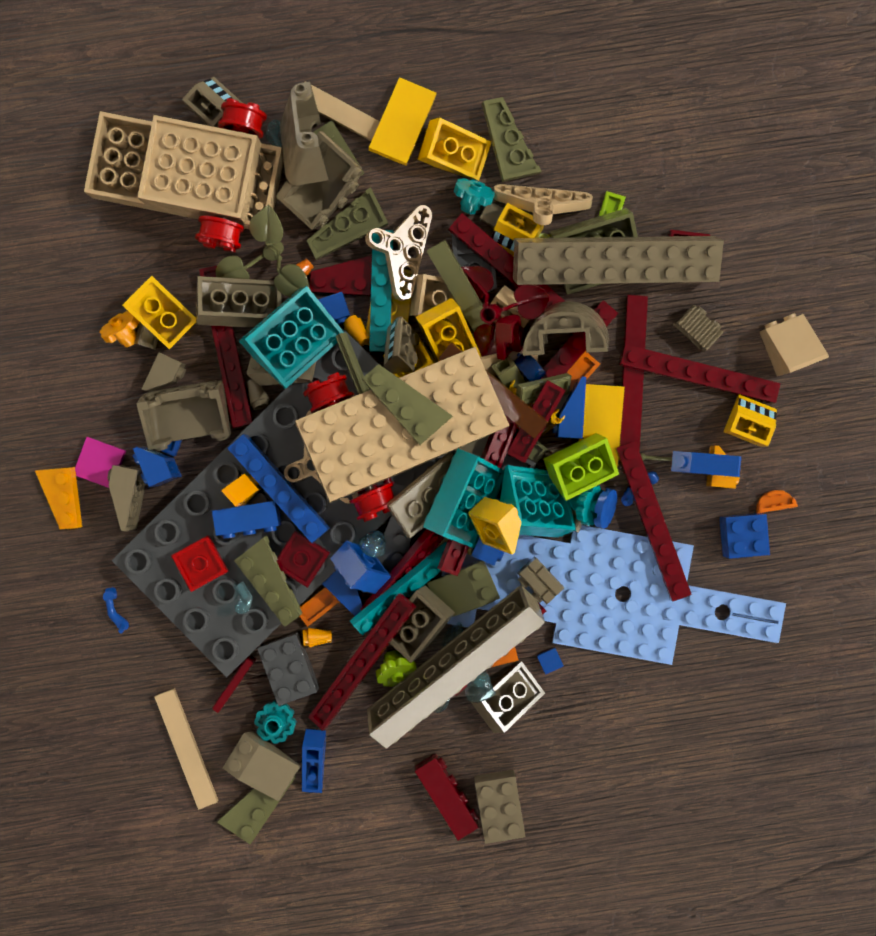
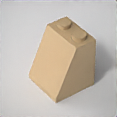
(792, 344)

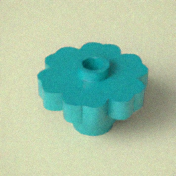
(473, 195)
(585, 505)
(280, 714)

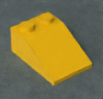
(454, 149)
(160, 312)

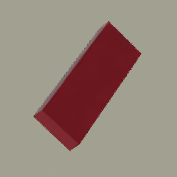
(231, 687)

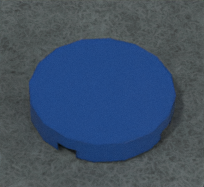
(605, 508)

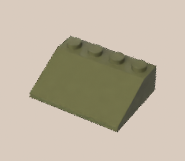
(613, 224)

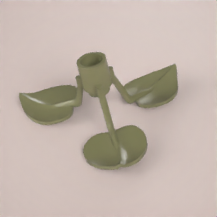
(268, 228)

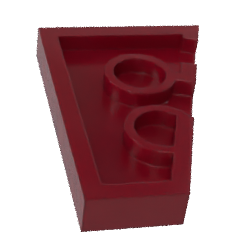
(347, 277)

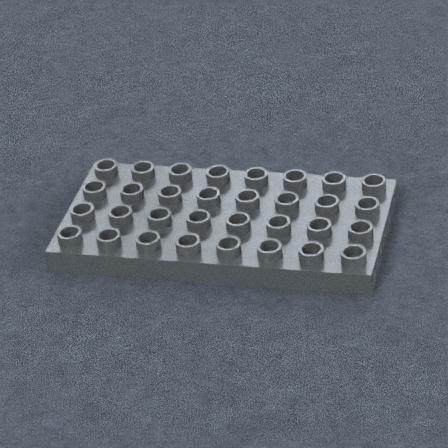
(209, 612)

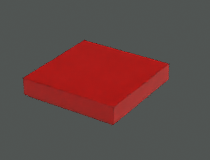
(199, 563)

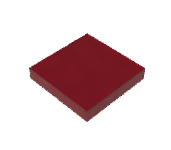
(302, 558)

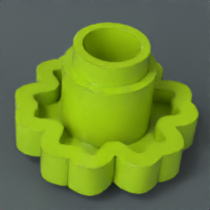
(394, 669)

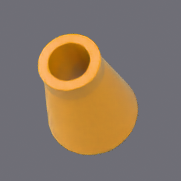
(356, 329)
(315, 637)

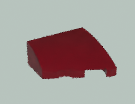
(509, 336)

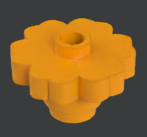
(121, 329)

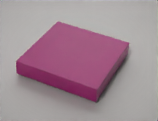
(97, 460)

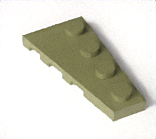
(407, 405)

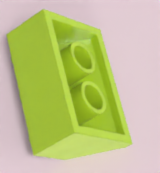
(581, 466)

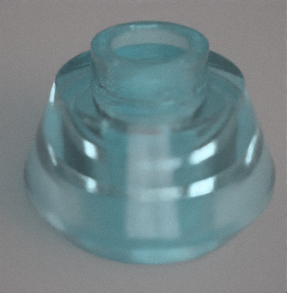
(373, 544)

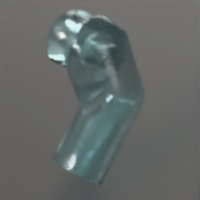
(273, 132)
(245, 598)

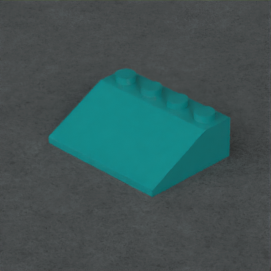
(292, 337)
(463, 486)
(538, 502)

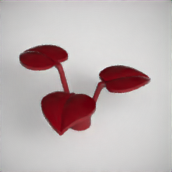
(529, 299)

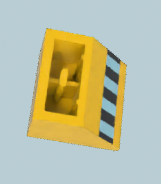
(514, 224)
(752, 421)

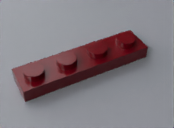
(545, 406)

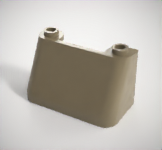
(299, 144)
(184, 414)

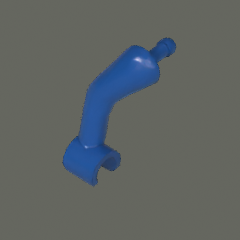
(627, 498)
(121, 623)

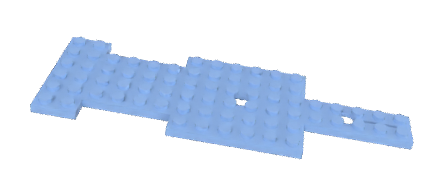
(645, 624)

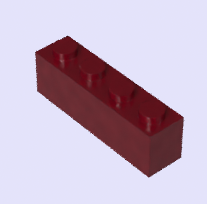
(446, 796)

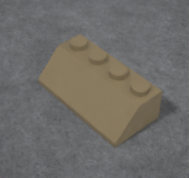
(235, 301)

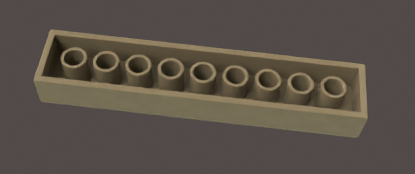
(617, 260)
(454, 666)

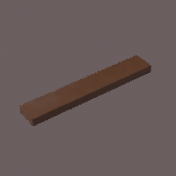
(511, 404)

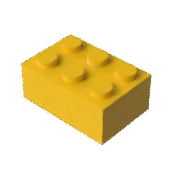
(445, 325)

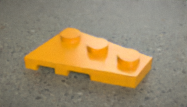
(62, 495)

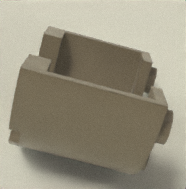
(319, 200)
(567, 318)

